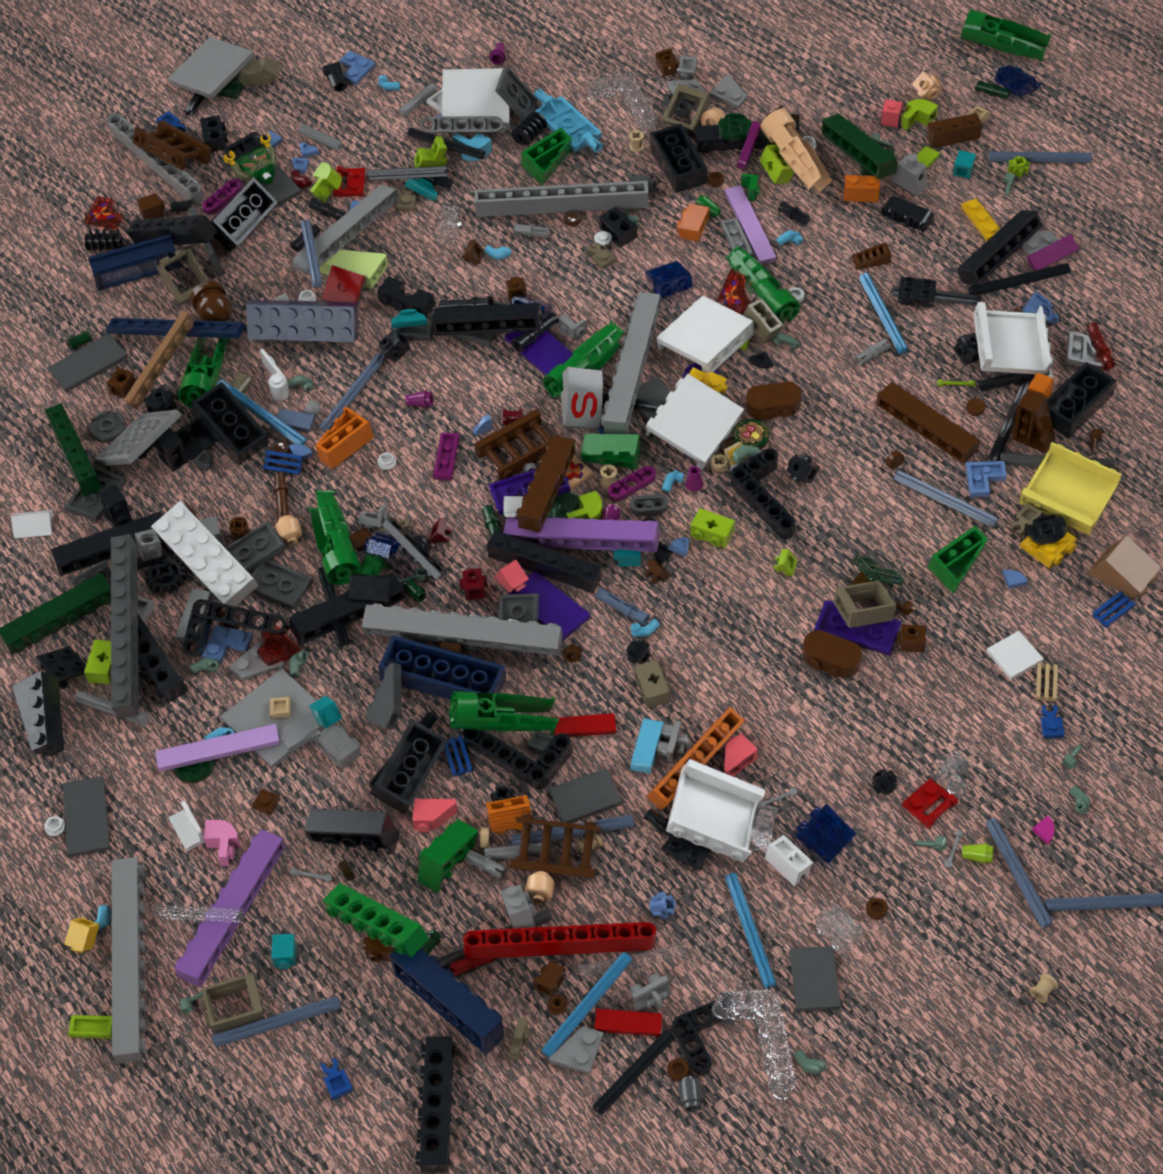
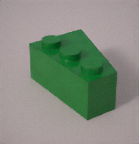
(546, 155)
(612, 449)
(957, 558)
(445, 853)

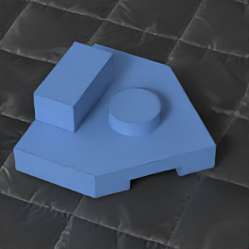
(1038, 300)

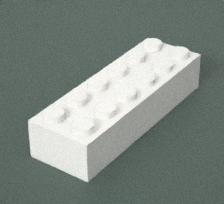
(204, 555)

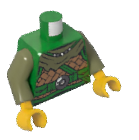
(255, 164)

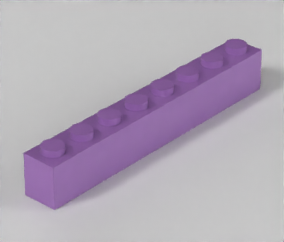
(590, 534)
(238, 894)

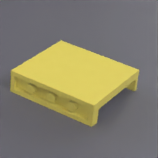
(1071, 488)

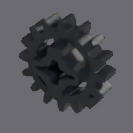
(165, 575)

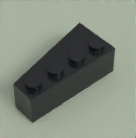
(41, 712)
(353, 828)

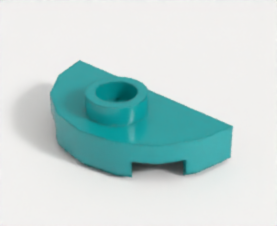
(422, 187)
(408, 318)

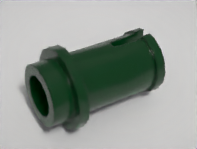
(75, 342)
(418, 594)
(434, 938)

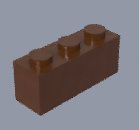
(954, 130)

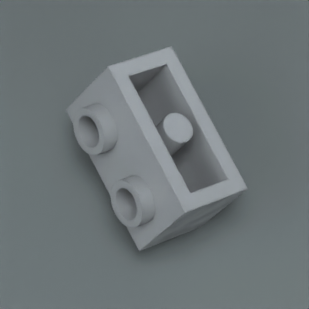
(518, 907)

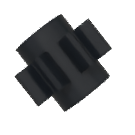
(638, 651)
(884, 781)
(502, 793)

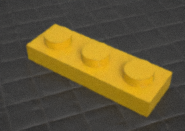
(980, 218)

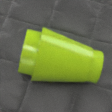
(978, 852)

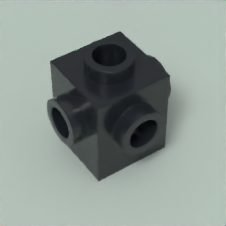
(394, 346)
(967, 348)
(159, 401)
(802, 468)

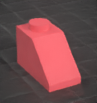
(891, 113)
(512, 577)
(739, 754)
(432, 813)

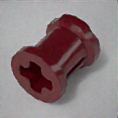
(506, 414)

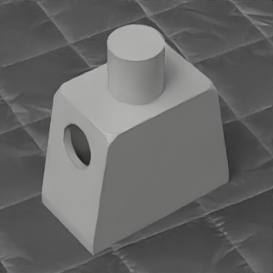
(911, 174)

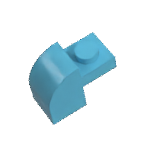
(478, 141)

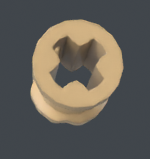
(636, 138)
(608, 475)
(597, 842)
(1043, 988)

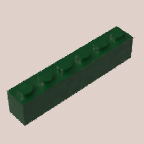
(859, 146)
(73, 450)
(56, 614)

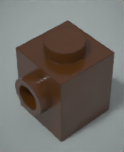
(151, 206)
(912, 638)
(376, 950)

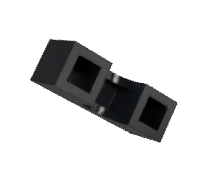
(393, 292)

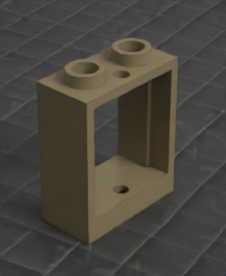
(691, 94)
(188, 254)
(848, 595)
(226, 988)

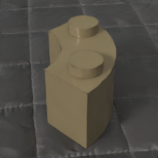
(258, 72)

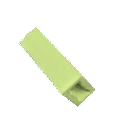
(361, 262)

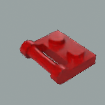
(355, 182)
(925, 798)

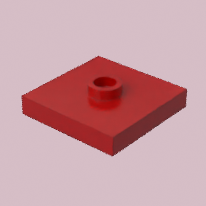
(343, 285)

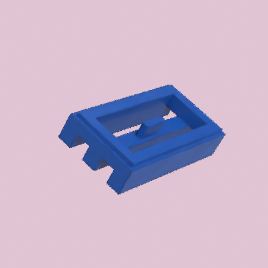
(268, 459)
(1124, 600)
(452, 741)

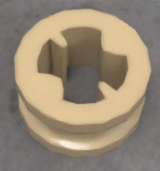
(719, 458)

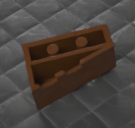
(1033, 422)

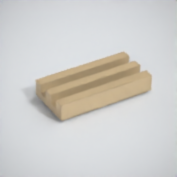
(1047, 668)

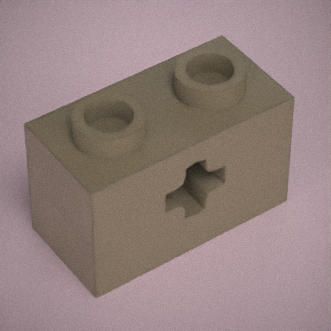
(764, 320)
(652, 683)

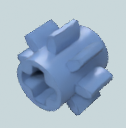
(662, 905)

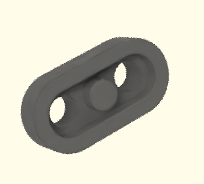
(683, 108)
(648, 505)

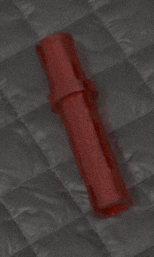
(1103, 351)

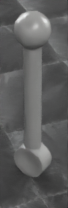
(793, 791)
(948, 863)
(328, 877)

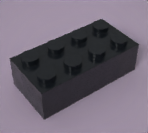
(678, 158)
(242, 214)
(1079, 398)
(230, 423)
(408, 766)

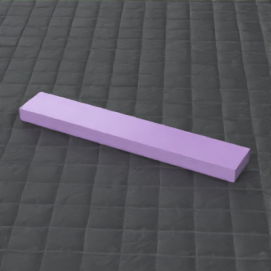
(750, 225)
(217, 747)

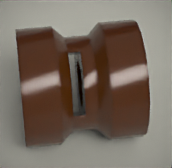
(238, 528)

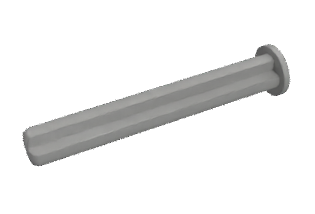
(105, 706)

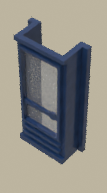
(131, 262)

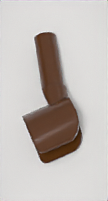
(1096, 434)
(905, 608)

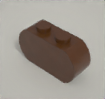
(773, 400)
(831, 654)

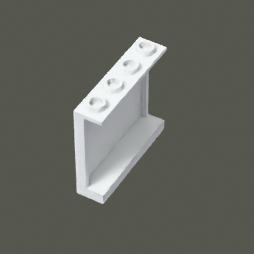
(473, 94)
(707, 333)
(1012, 341)
(695, 419)
(714, 810)

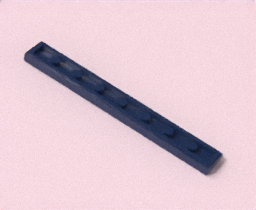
(161, 327)

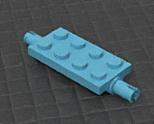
(563, 115)

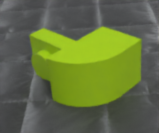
(919, 110)
(432, 157)
(327, 181)
(590, 507)

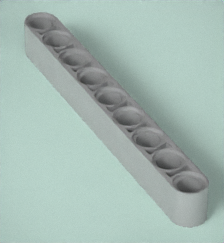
(177, 178)
(349, 226)

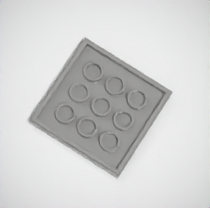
(211, 67)
(137, 438)
(254, 712)

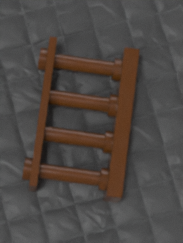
(180, 143)
(513, 431)
(564, 866)

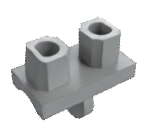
(673, 733)
(651, 994)

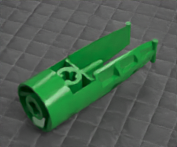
(1004, 35)
(778, 300)
(589, 355)
(201, 377)
(333, 539)
(497, 711)

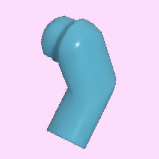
(388, 85)
(791, 236)
(499, 253)
(671, 478)
(644, 631)
(219, 732)
(103, 916)

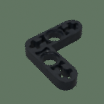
(694, 1027)

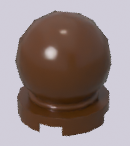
(211, 302)

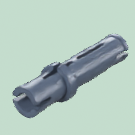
(629, 610)

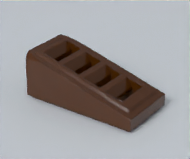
(881, 251)

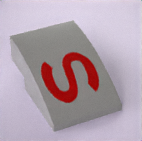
(582, 398)

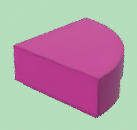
(1045, 829)

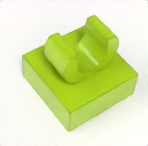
(786, 562)

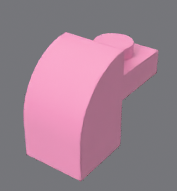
(222, 836)

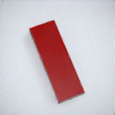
(586, 725)
(628, 1022)

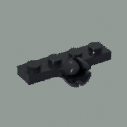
(416, 546)

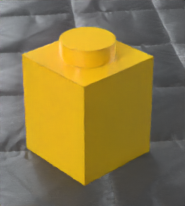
(81, 934)

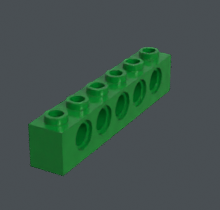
(375, 920)

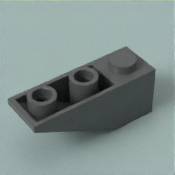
(388, 699)

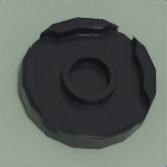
(1047, 529)

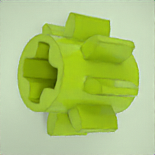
(1018, 166)

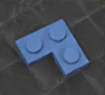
(358, 66)
(980, 473)
(225, 638)

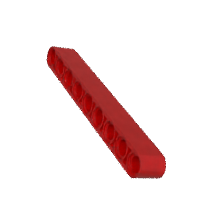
(523, 941)

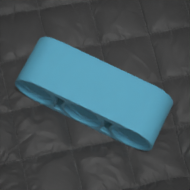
(645, 749)

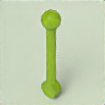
(940, 382)

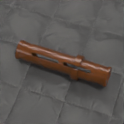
(281, 492)

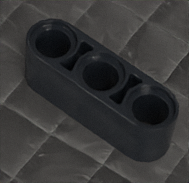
(907, 213)

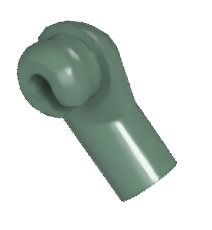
(791, 341)
(301, 380)
(743, 451)
(296, 662)
(205, 664)
(1082, 800)
(810, 1066)

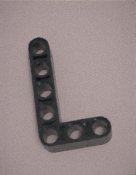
(745, 482)
(230, 618)
(516, 758)

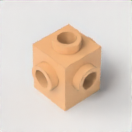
(927, 86)

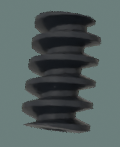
(529, 128)
(103, 240)

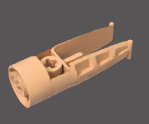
(798, 153)

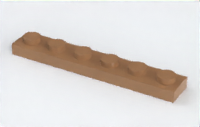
(159, 360)

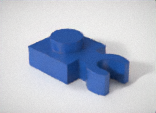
(171, 119)
(1051, 726)
(336, 1081)

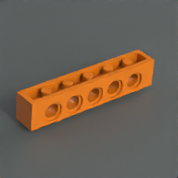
(700, 752)

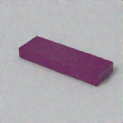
(1052, 253)
(446, 456)

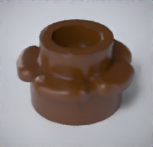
(572, 651)
(557, 1010)

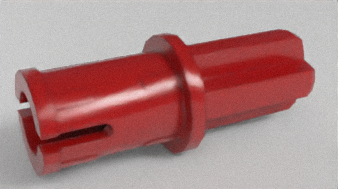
(467, 964)

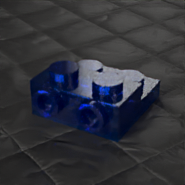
(1016, 80)
(669, 279)
(824, 833)

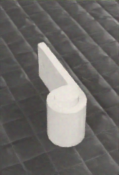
(278, 381)

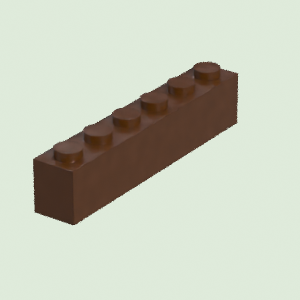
(928, 422)
(546, 484)

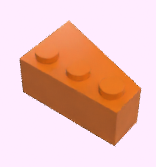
(344, 438)

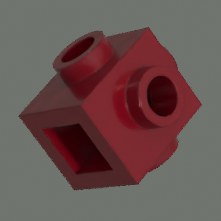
(473, 583)

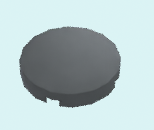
(107, 432)

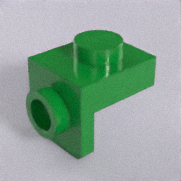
(751, 182)
(373, 565)

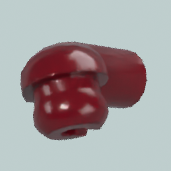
(300, 181)

